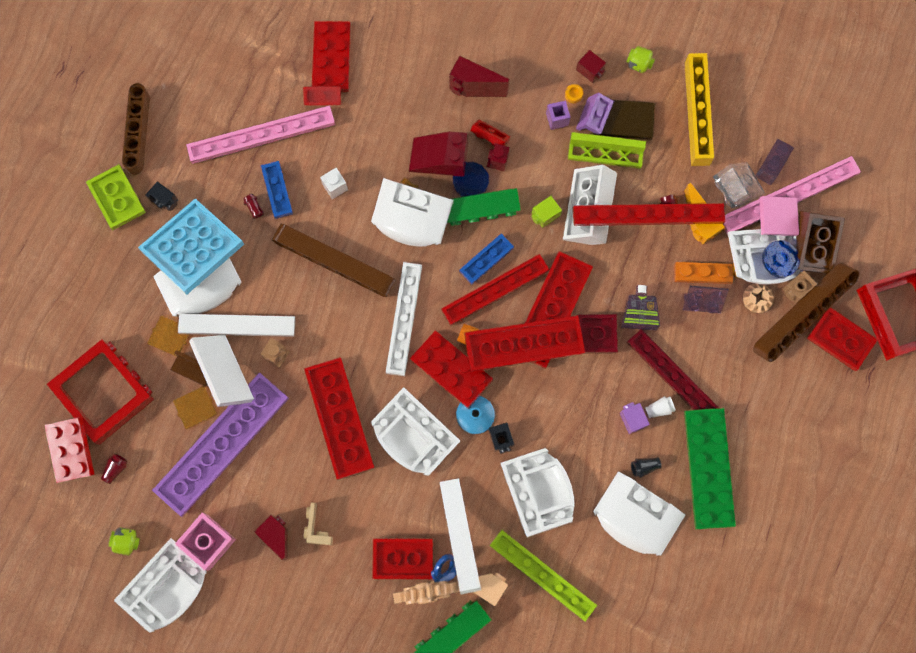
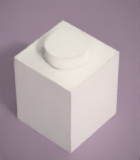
(334, 183)

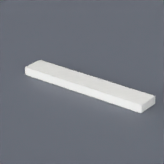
(404, 319)
(236, 325)
(460, 536)

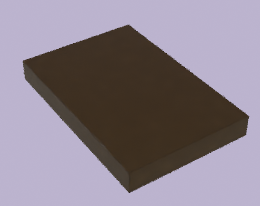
(630, 120)

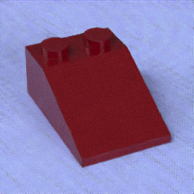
(476, 81)
(440, 154)

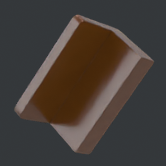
(188, 368)

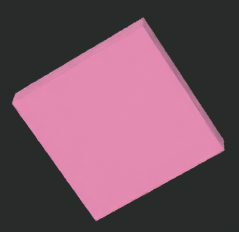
(779, 216)

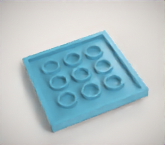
(191, 246)

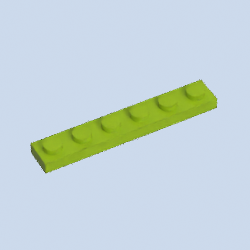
(543, 575)

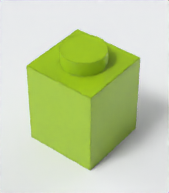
(546, 212)

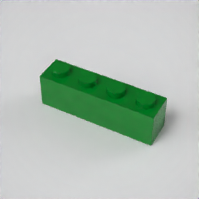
(484, 205)
(457, 631)

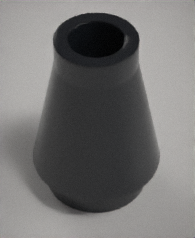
(644, 466)

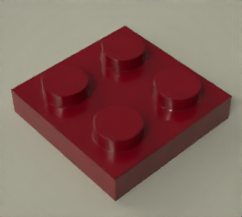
(599, 333)

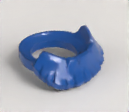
(449, 574)

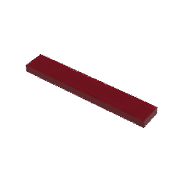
(670, 372)

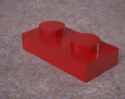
(322, 95)
(490, 133)

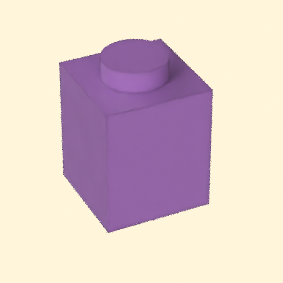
(558, 115)
(634, 417)

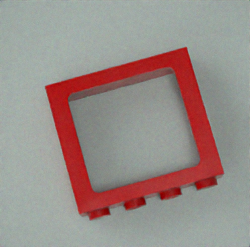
(877, 315)
(124, 414)

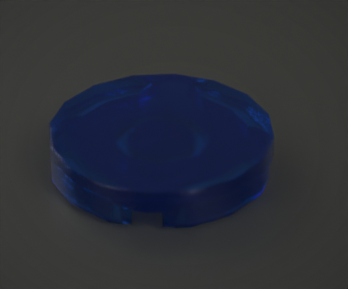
(474, 180)
(780, 259)

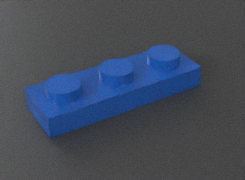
(276, 190)
(486, 259)

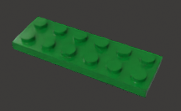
(709, 468)

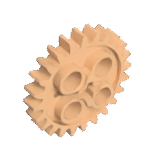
(426, 592)

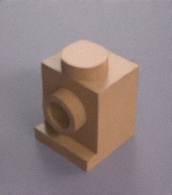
(804, 281)
(275, 352)

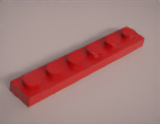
(495, 289)

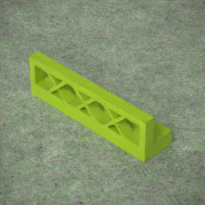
(606, 143)

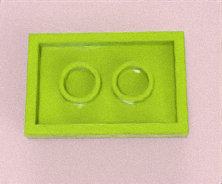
(115, 197)

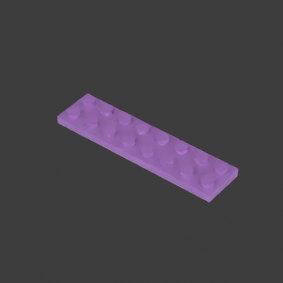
(219, 446)

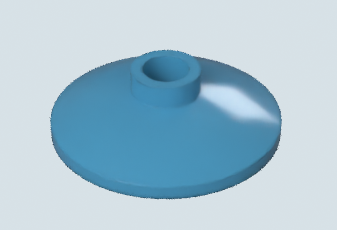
(478, 424)

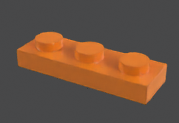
(703, 273)

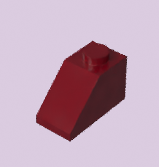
(274, 535)

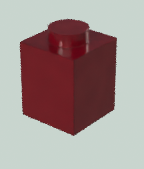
(591, 66)

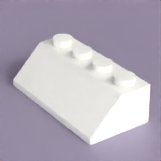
(589, 187)

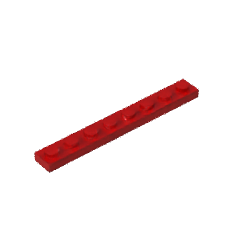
(648, 214)

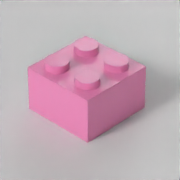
(205, 541)

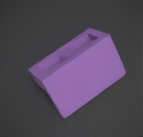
(595, 113)

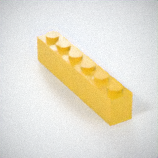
(699, 109)

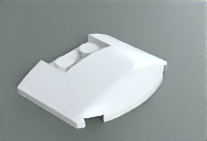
(411, 214)
(747, 253)
(205, 296)
(413, 434)
(539, 491)
(637, 516)
(162, 588)

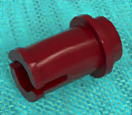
(253, 206)

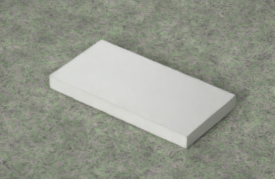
(221, 370)

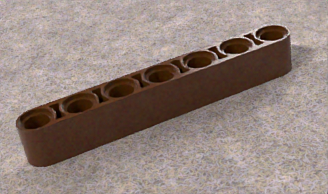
(333, 260)
(806, 312)

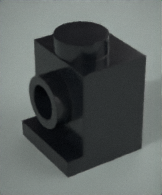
(162, 197)
(501, 430)

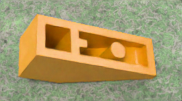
(701, 232)

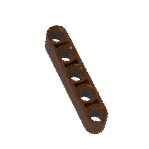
(134, 120)

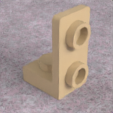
(321, 537)

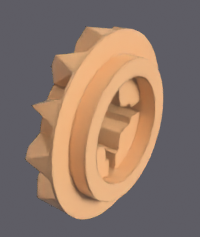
(750, 300)

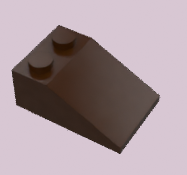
(818, 241)

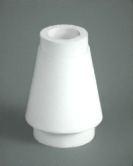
(661, 407)

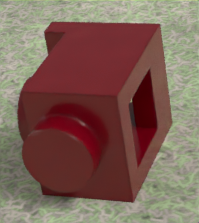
(498, 157)

